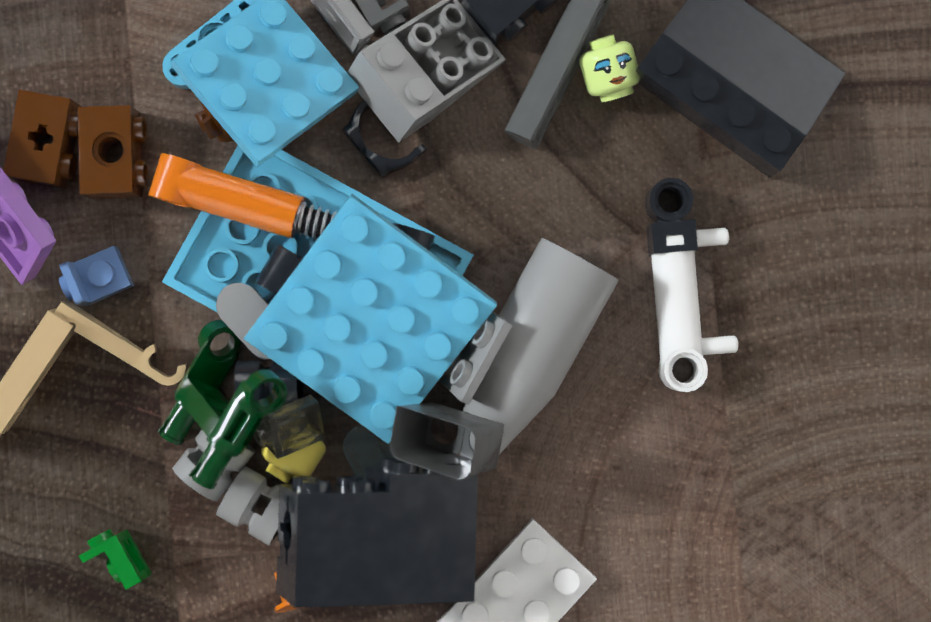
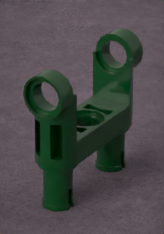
(225, 423)

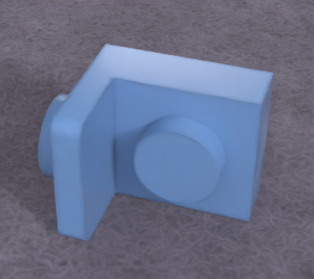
(95, 277)

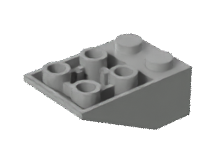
(423, 67)

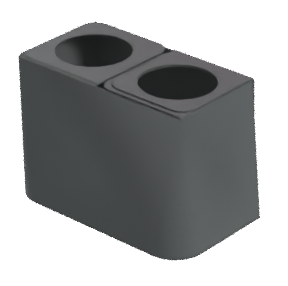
(416, 445)

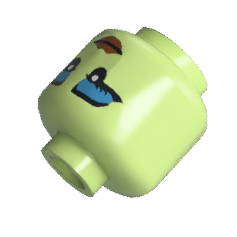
(609, 68)

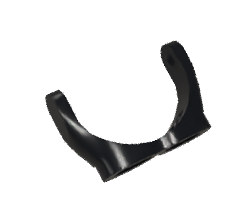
(379, 163)

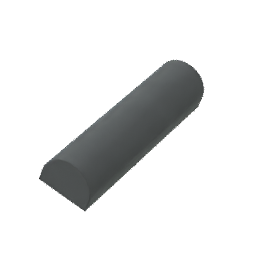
(555, 71)

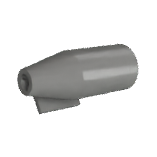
(528, 348)

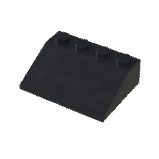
(740, 79)

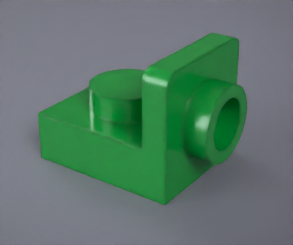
(123, 555)

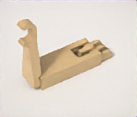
(47, 344)

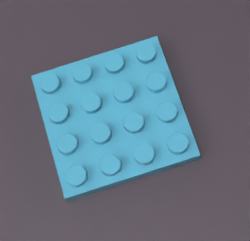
(370, 318)

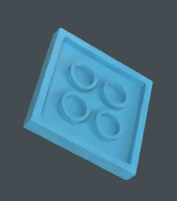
(265, 77)

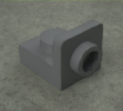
(386, 19)

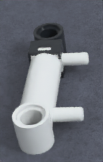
(672, 250)

